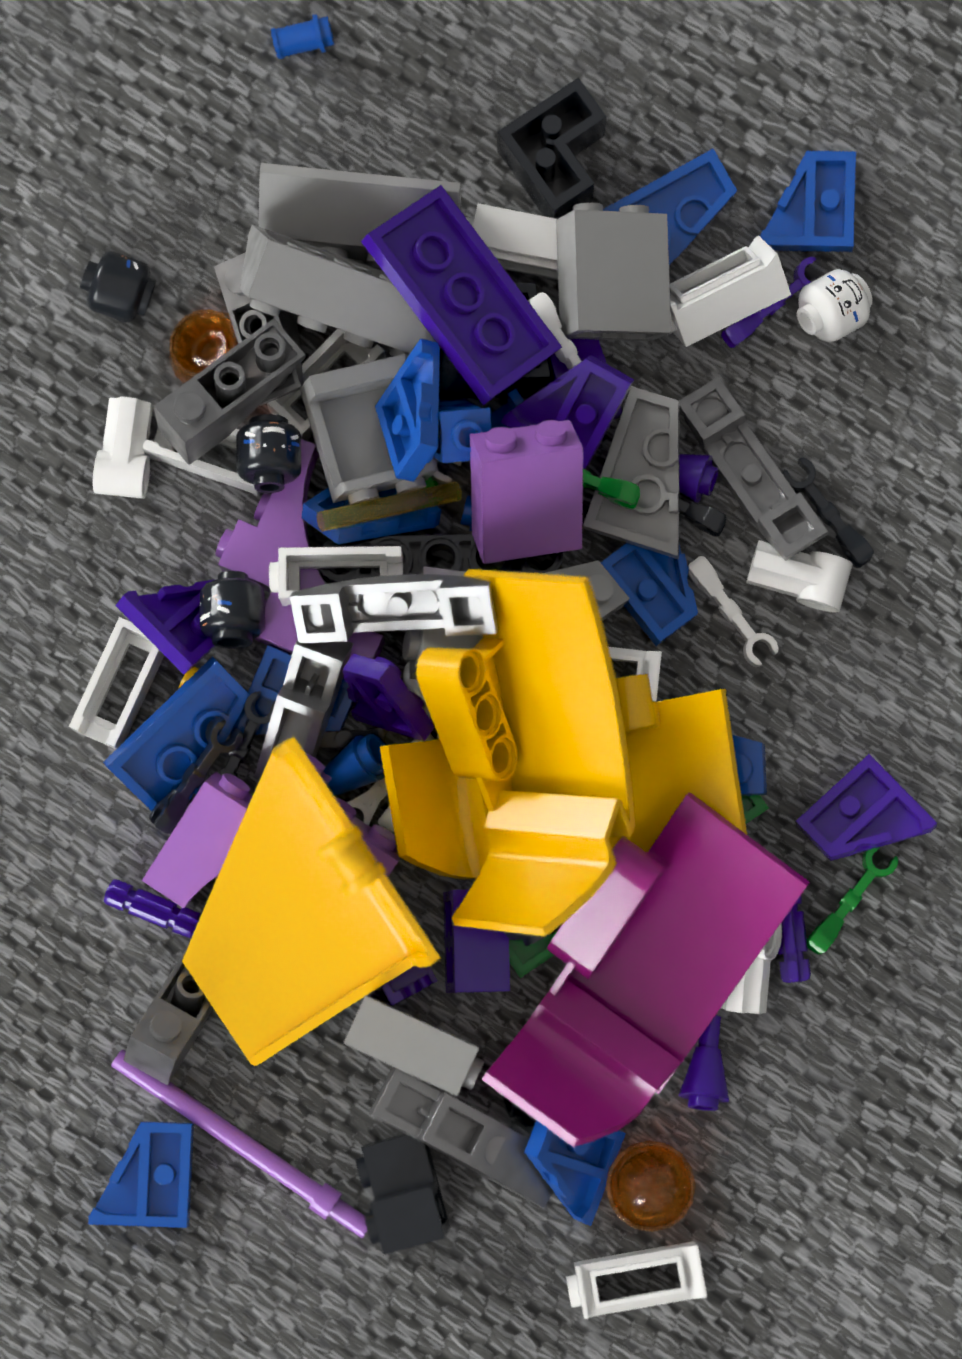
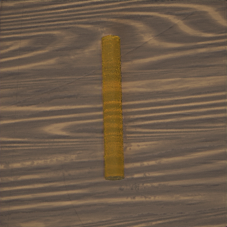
(389, 506)

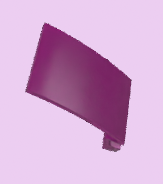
(644, 973)

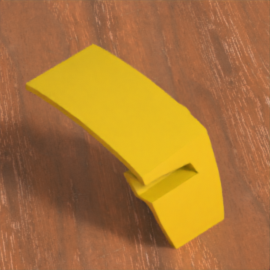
(547, 742)
(671, 751)

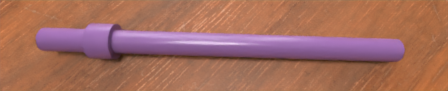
(324, 1199)

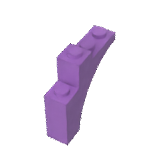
(253, 548)
(208, 829)

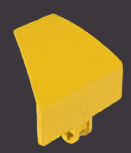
(298, 915)

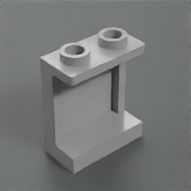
(349, 431)

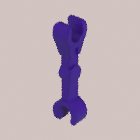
(742, 329)

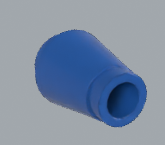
(356, 765)

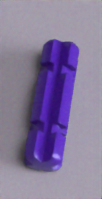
(151, 908)
(793, 945)

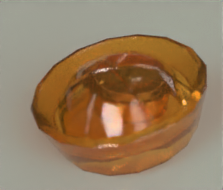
(200, 334)
(650, 1186)

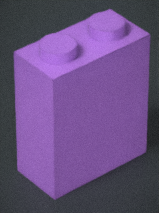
(526, 491)

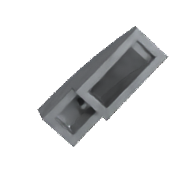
(306, 697)

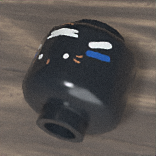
(118, 286)
(268, 452)
(232, 610)

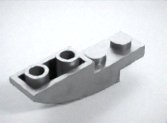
(460, 1134)

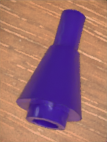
(696, 475)
(705, 1077)

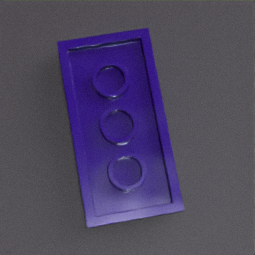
(461, 294)

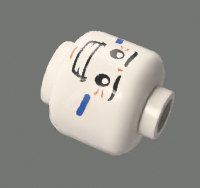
(834, 305)

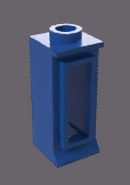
(456, 423)

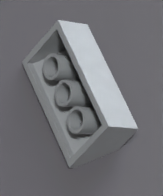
(335, 206)
(328, 292)

